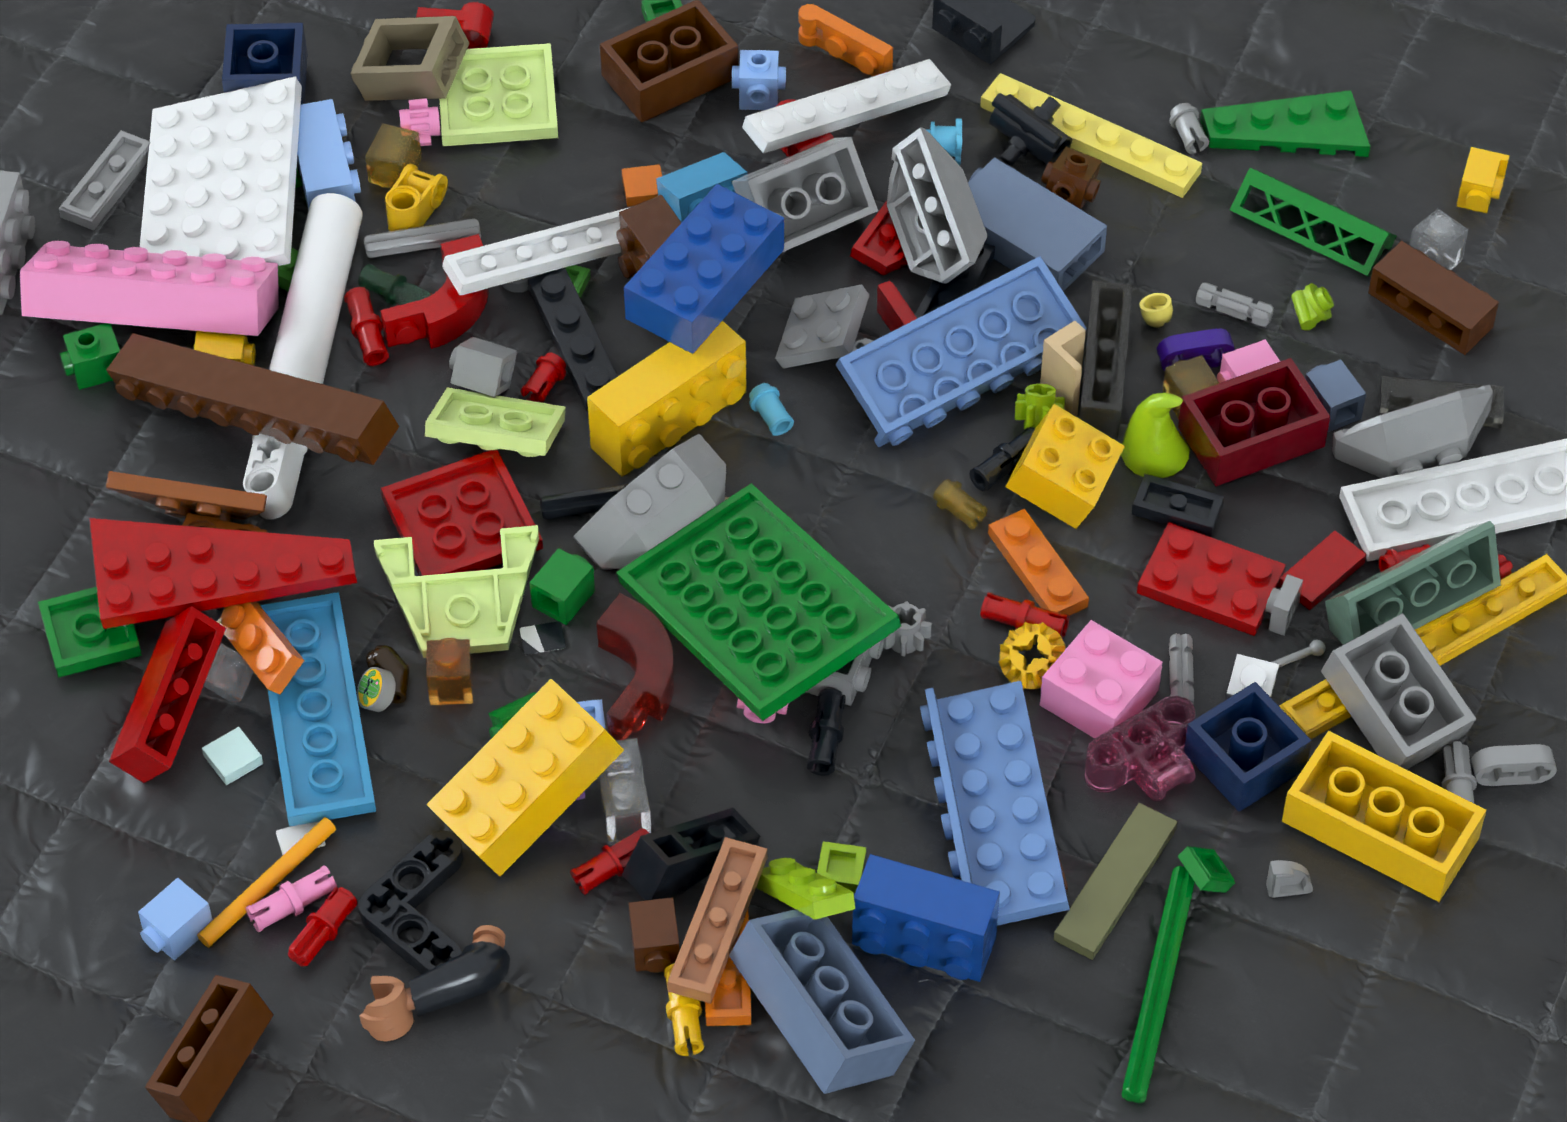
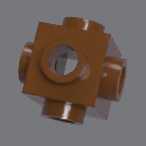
(1073, 177)

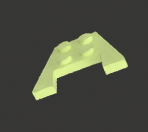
(462, 604)

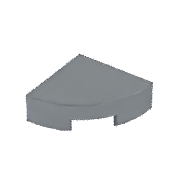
(1287, 879)

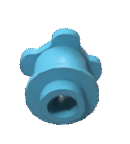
(949, 138)

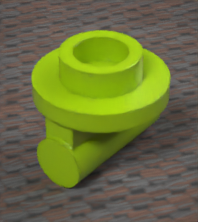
(1312, 305)

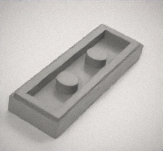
(106, 180)

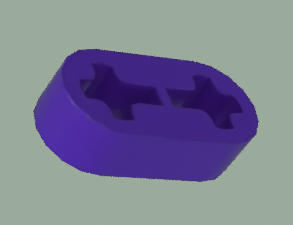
(1185, 346)

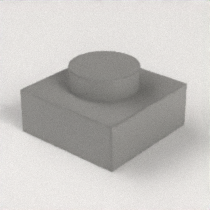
(1283, 604)

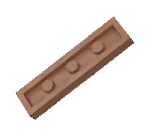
(717, 920)

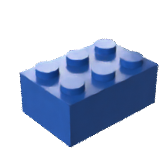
(925, 918)

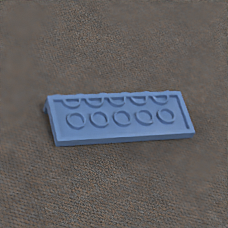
(957, 352)
(995, 799)

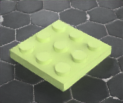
(501, 97)

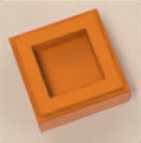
(640, 183)

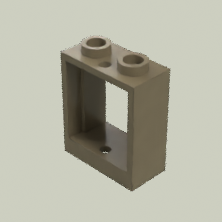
(429, 80)

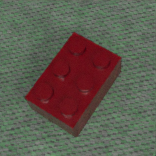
(1253, 421)

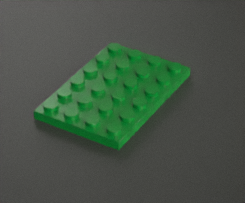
(758, 601)

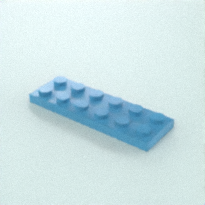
(319, 716)

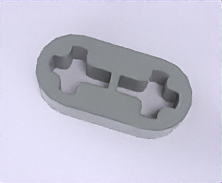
(1513, 765)

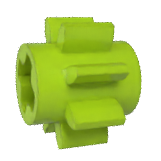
(1036, 403)

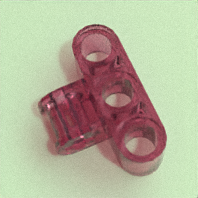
(1153, 766)

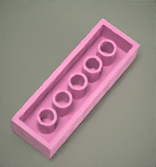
(150, 288)

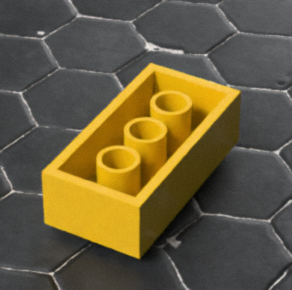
(665, 398)
(525, 777)
(1383, 816)

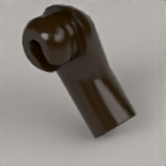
(388, 659)

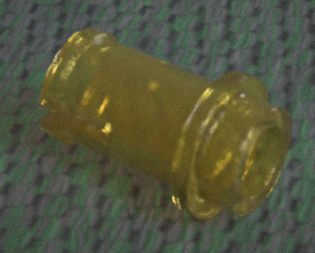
(957, 501)

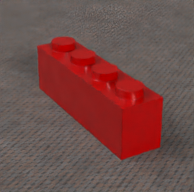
(167, 695)

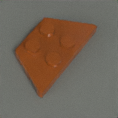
(183, 497)

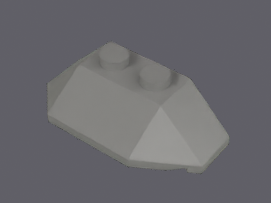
(933, 209)
(1416, 435)
(655, 505)

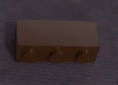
(1433, 297)
(209, 1050)

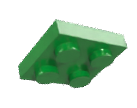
(79, 637)

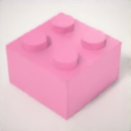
(1100, 681)

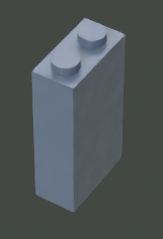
(1034, 222)

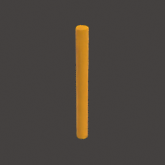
(266, 882)

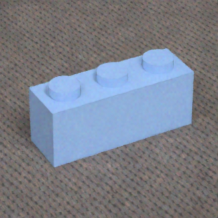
(323, 154)

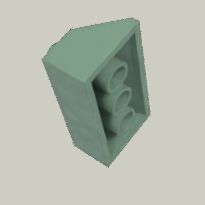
(1421, 585)

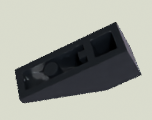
(684, 854)

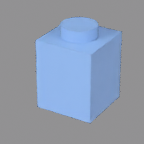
(174, 919)

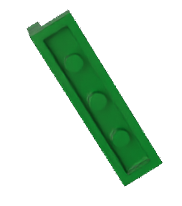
(1319, 208)

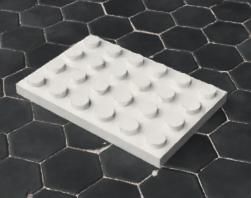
(224, 174)

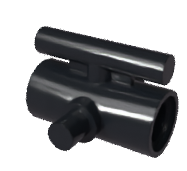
(1028, 129)

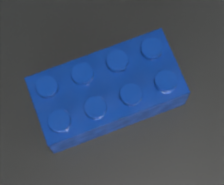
(704, 268)

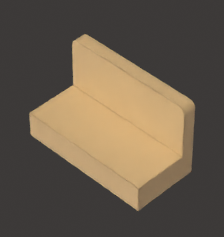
(1063, 363)

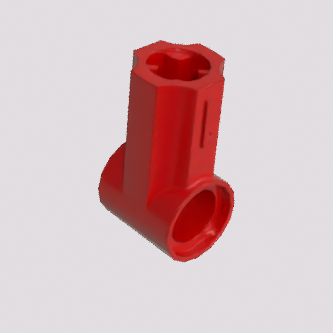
(474, 19)

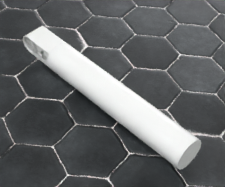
(306, 336)

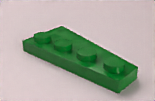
(1310, 121)

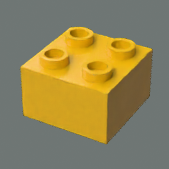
(1065, 466)

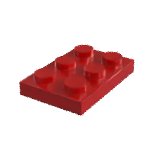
(1210, 578)

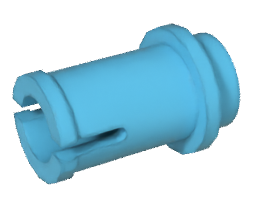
(767, 402)

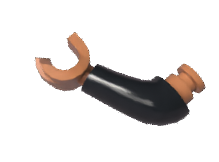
(466, 976)

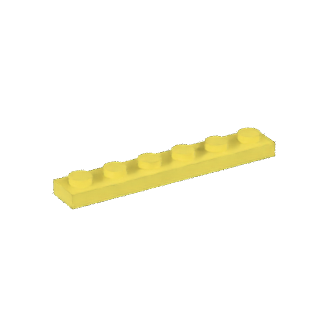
(1107, 140)

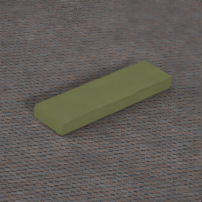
(1115, 881)

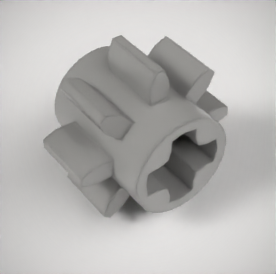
(912, 630)

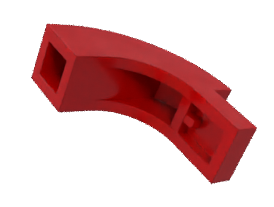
(439, 316)

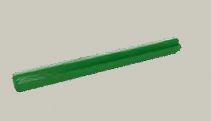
(1158, 986)

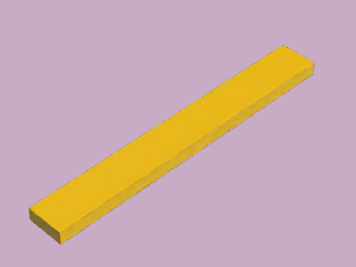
(1448, 635)

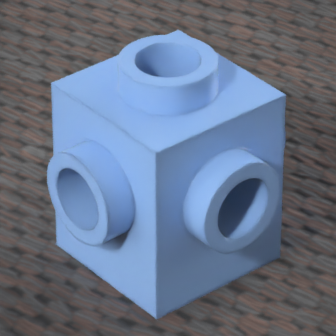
(758, 79)

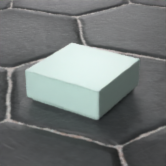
(232, 755)

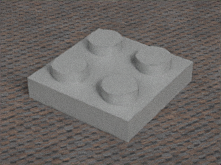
(822, 326)

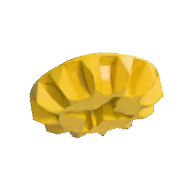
(1014, 664)

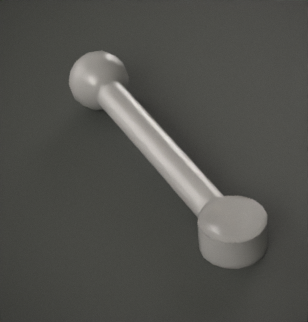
(1315, 648)

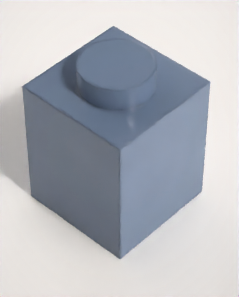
(1338, 393)

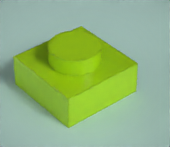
(842, 863)

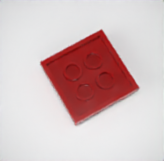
(458, 514)

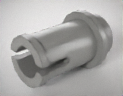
(1185, 120)

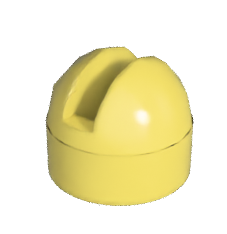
(1156, 309)

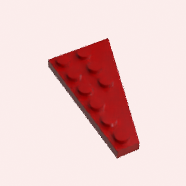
(166, 568)

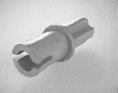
(1458, 771)

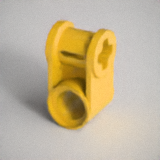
(414, 198)

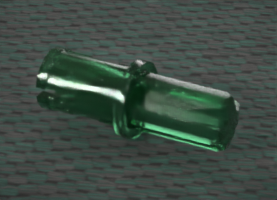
(392, 287)

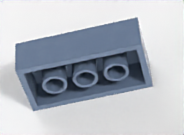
(821, 999)

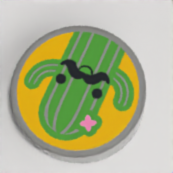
(376, 689)

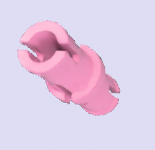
(291, 898)

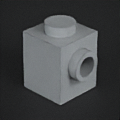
(482, 366)

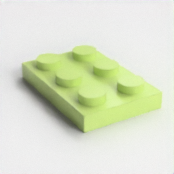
(495, 422)

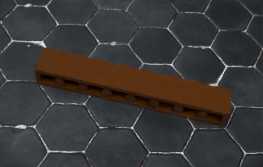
(253, 399)

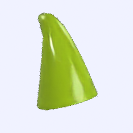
(1153, 440)

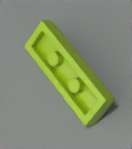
(805, 889)

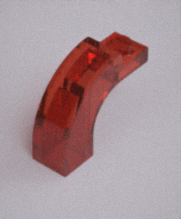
(641, 641)

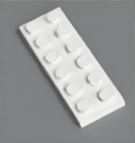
(1440, 501)

